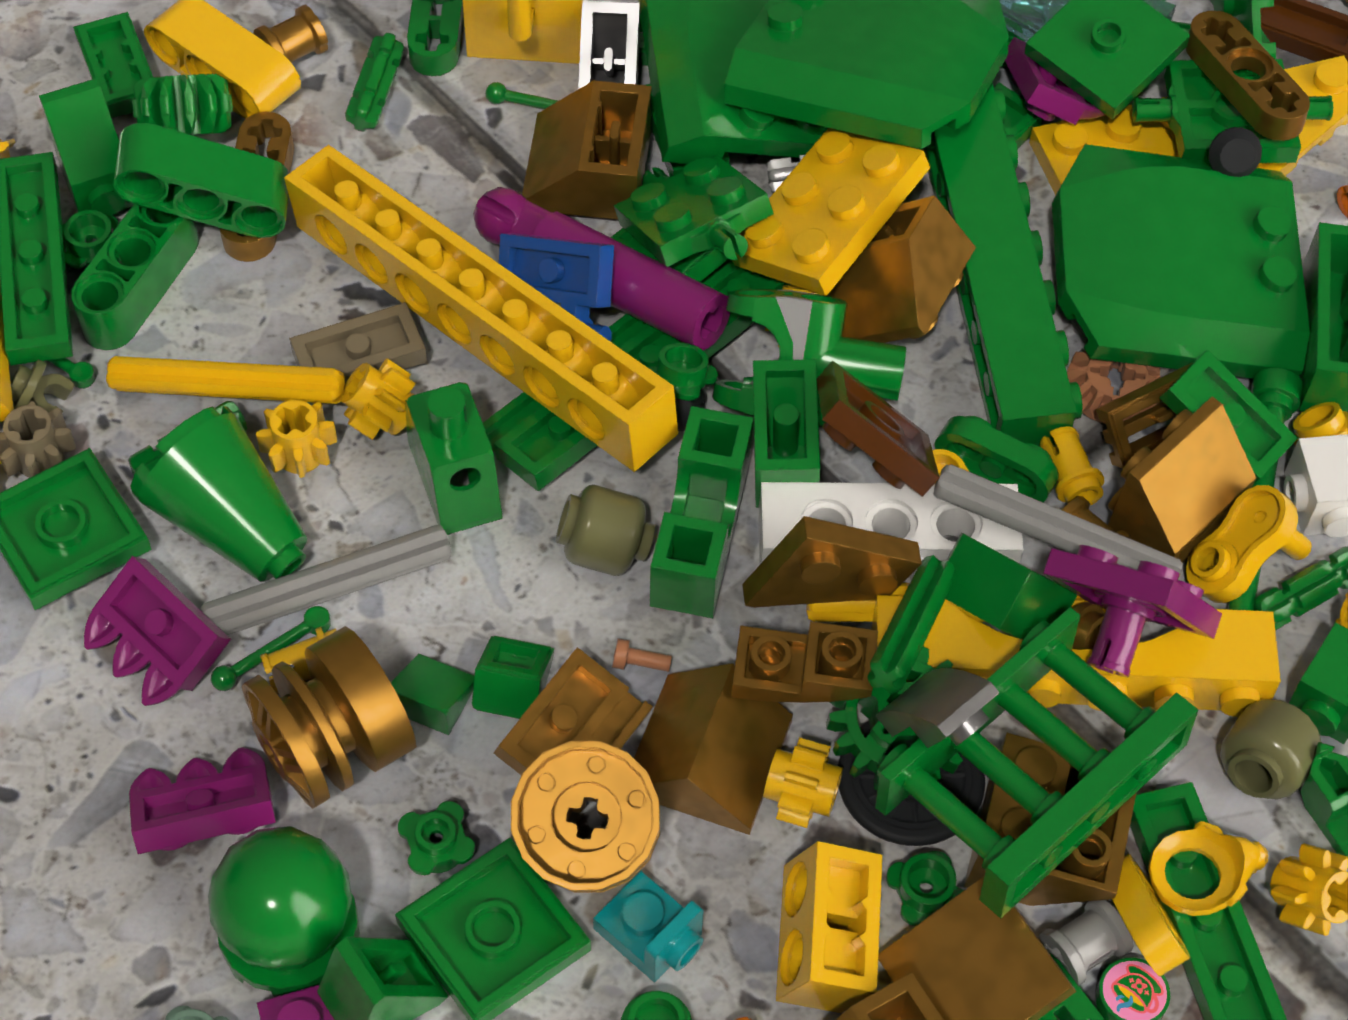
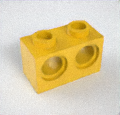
(829, 927)

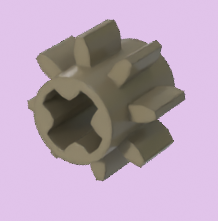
(34, 440)

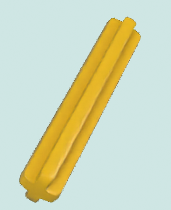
(225, 379)

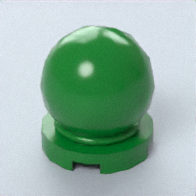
(281, 909)

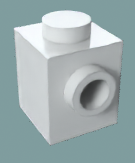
(1319, 484)

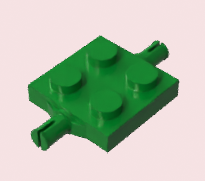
(1200, 112)
(693, 210)

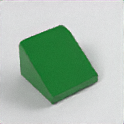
(510, 676)
(433, 692)

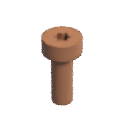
(625, 654)

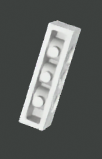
(879, 510)

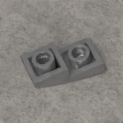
(940, 706)

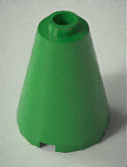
(223, 495)

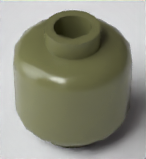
(604, 530)
(1269, 749)

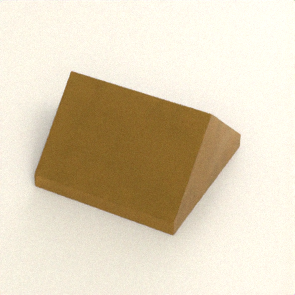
(711, 749)

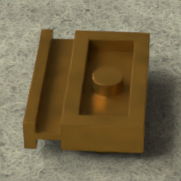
(575, 705)

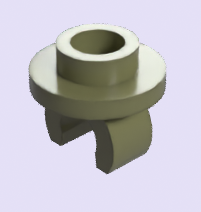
(30, 386)

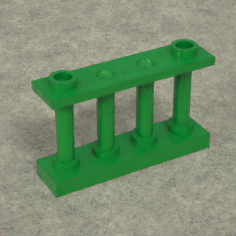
(1057, 819)

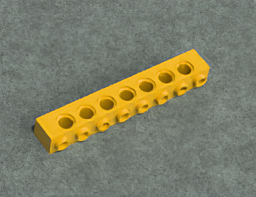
(485, 308)

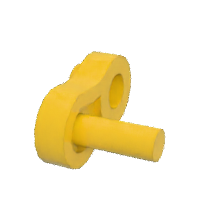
(1252, 531)

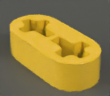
(1148, 920)

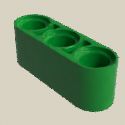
(201, 180)
(131, 275)

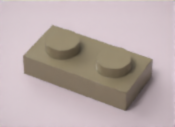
(362, 340)

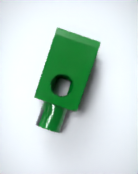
(446, 438)

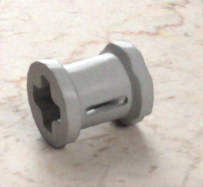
(1088, 939)

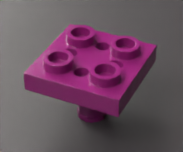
(1130, 600)

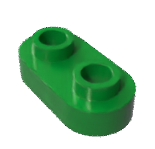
(999, 456)

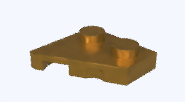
(830, 564)

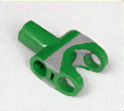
(811, 329)

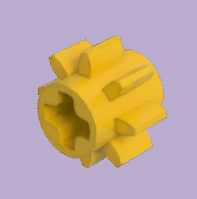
(377, 398)
(296, 437)
(803, 782)
(1312, 889)

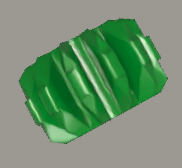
(184, 103)

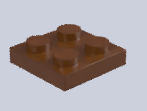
(865, 420)

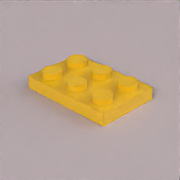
(831, 209)

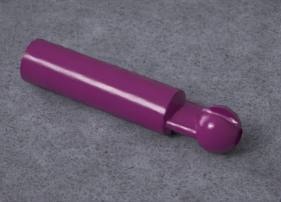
(639, 283)

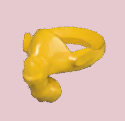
(1232, 856)

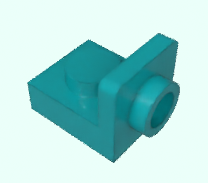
(651, 927)

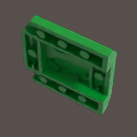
(688, 62)
(870, 64)
(1180, 262)

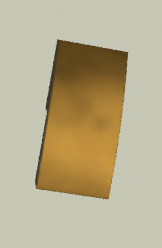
(802, 667)

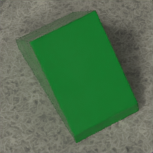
(1003, 589)
(378, 981)

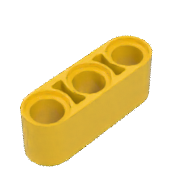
(203, 40)

